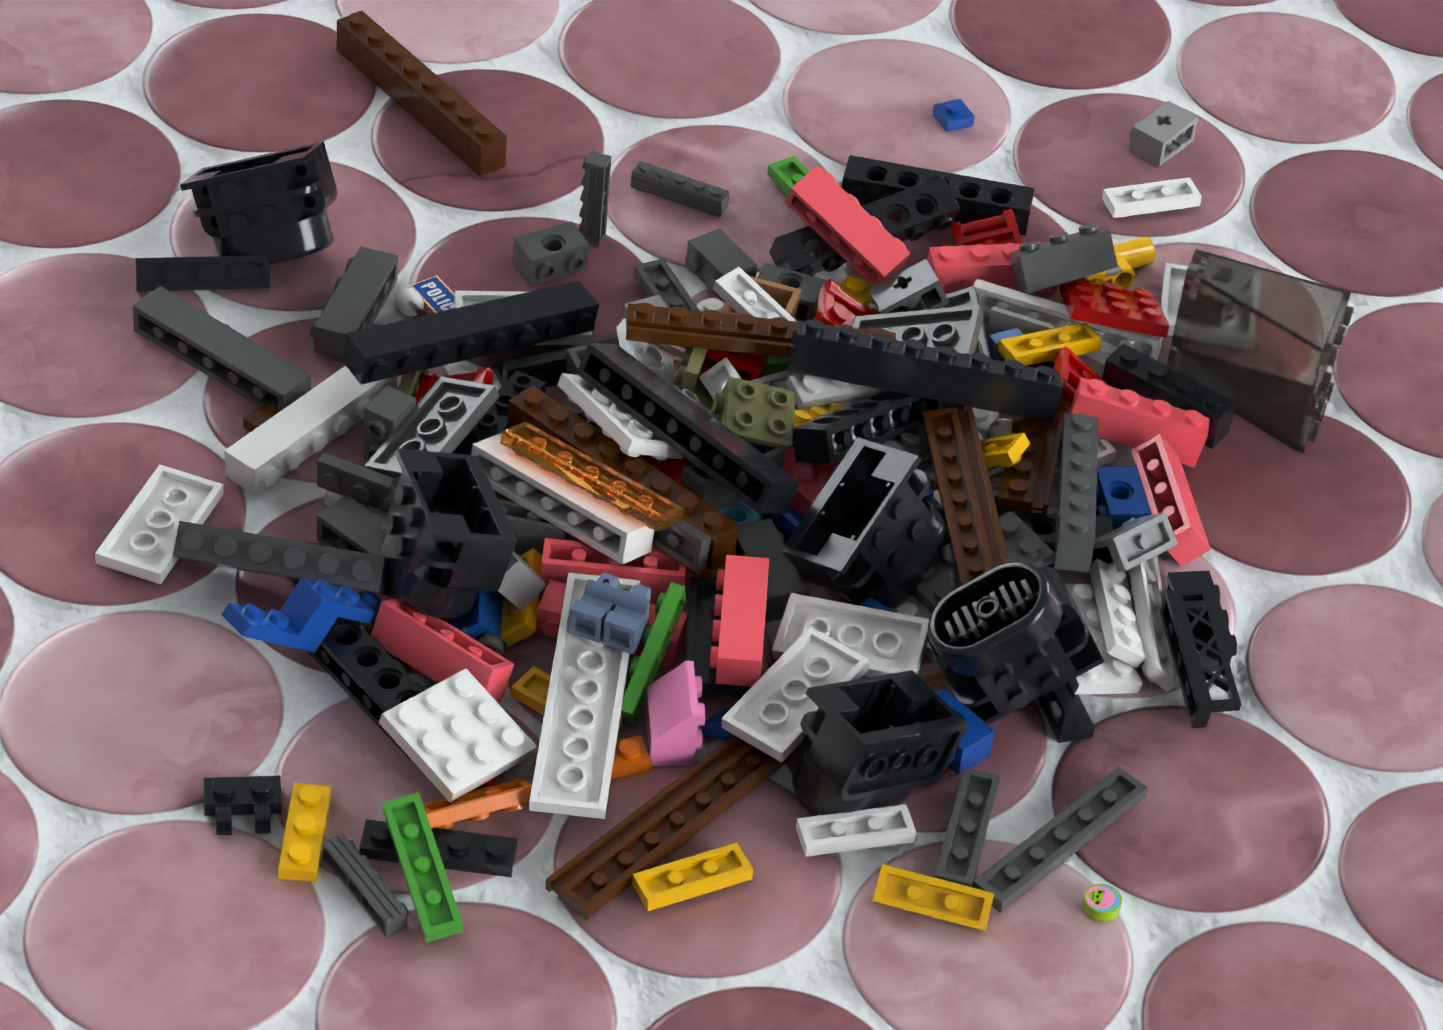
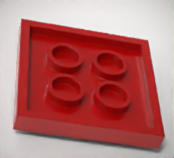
(1114, 307)

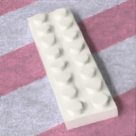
(580, 718)

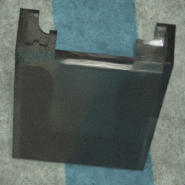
(1261, 342)

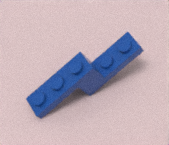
(305, 615)

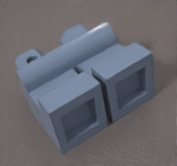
(611, 613)

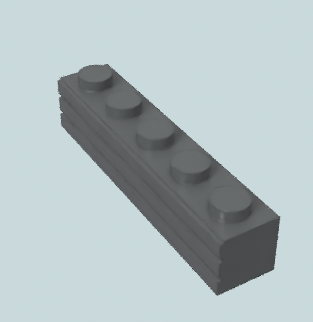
(680, 189)
(595, 197)
(365, 884)

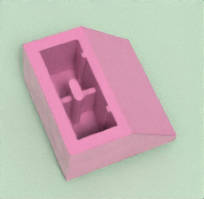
(674, 717)

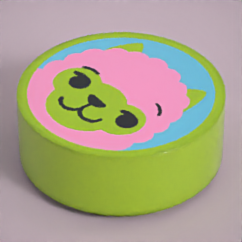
(1102, 902)

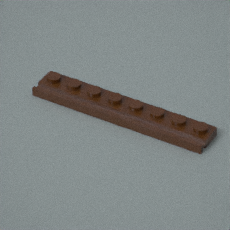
(715, 330)
(1030, 481)
(965, 492)
(661, 825)

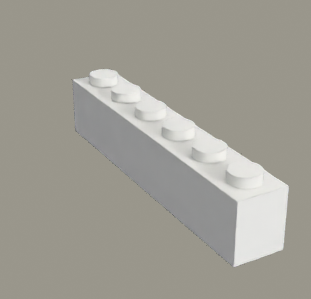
(300, 430)
(563, 504)

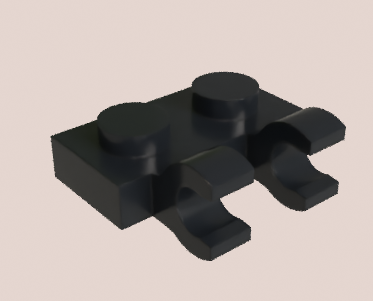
(242, 796)

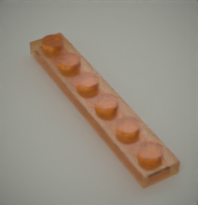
(592, 476)

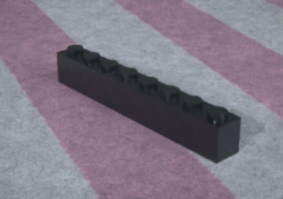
(469, 332)
(924, 370)
(688, 428)

